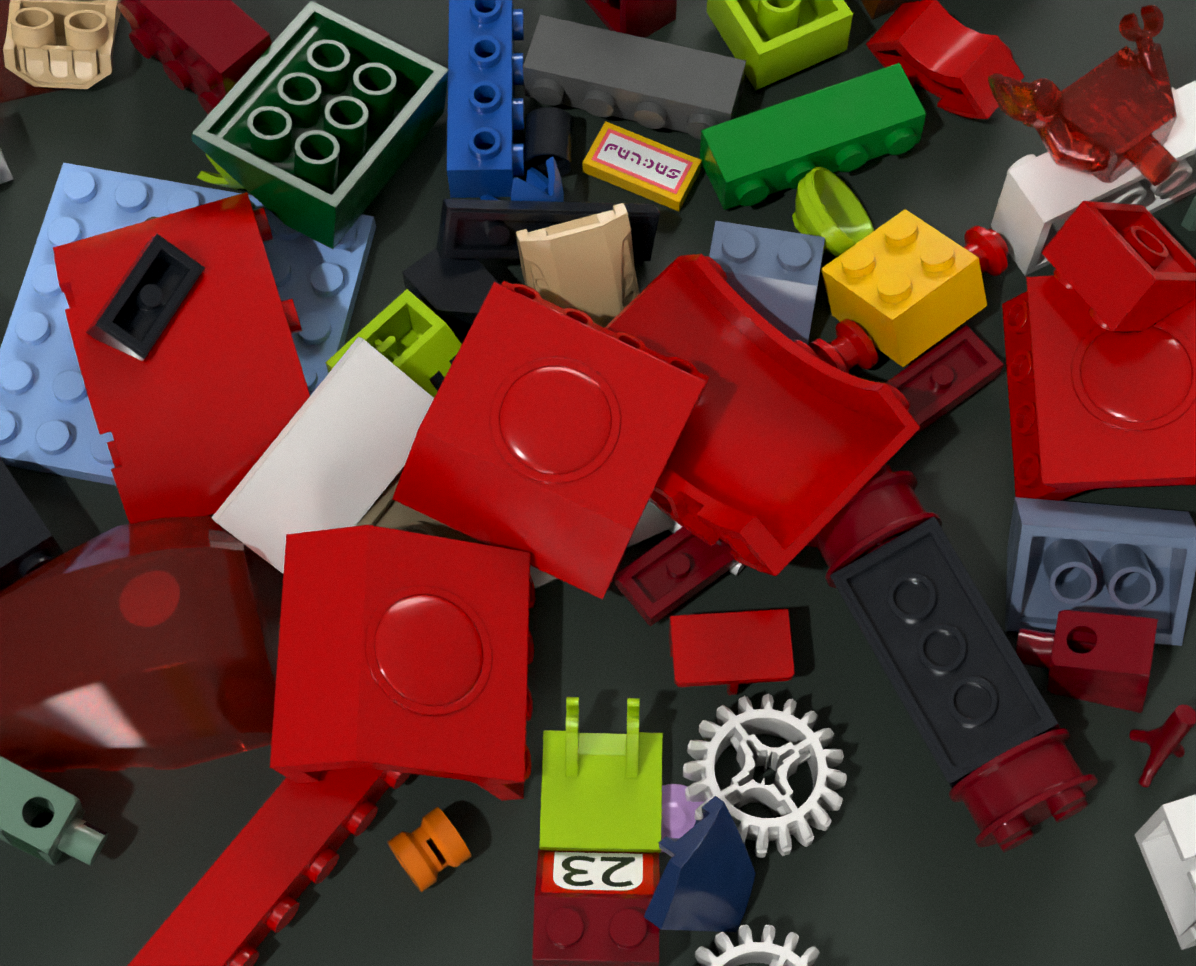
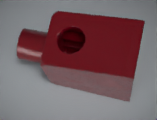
(1094, 657)

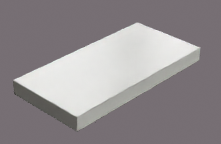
(329, 456)

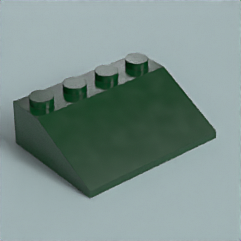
(323, 121)

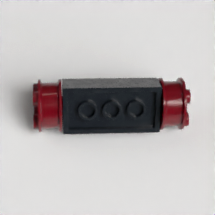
(951, 662)

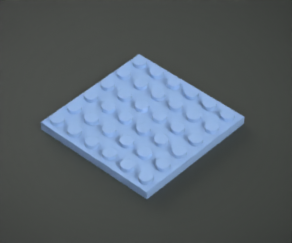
(42, 392)

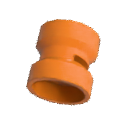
(417, 856)

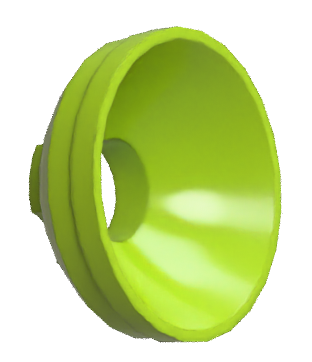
(830, 210)

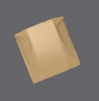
(61, 41)
(583, 264)

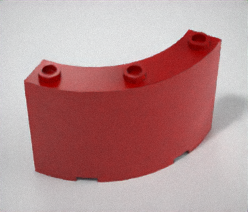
(216, 377)
(776, 428)

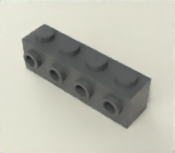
(631, 77)

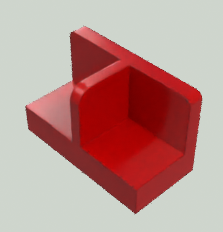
(731, 648)

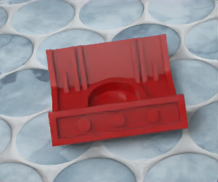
(1096, 401)
(549, 436)
(404, 658)

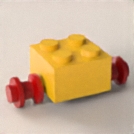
(905, 290)

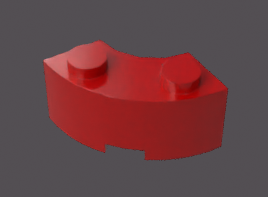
(944, 57)

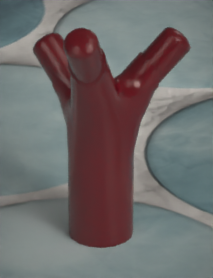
(1164, 740)

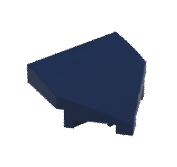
(706, 878)

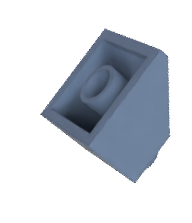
(772, 272)

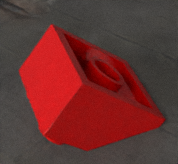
(1122, 265)

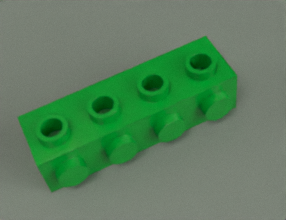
(823, 129)

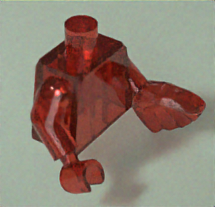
(1110, 115)

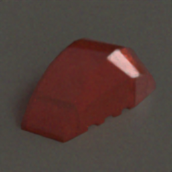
(137, 652)

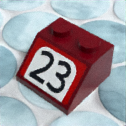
(594, 909)

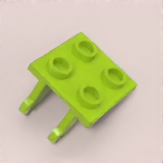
(601, 787)

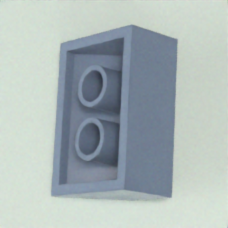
(1099, 563)

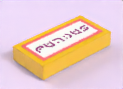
(642, 166)

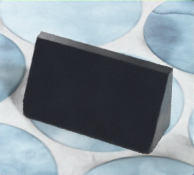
(146, 298)

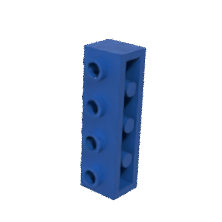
(482, 98)

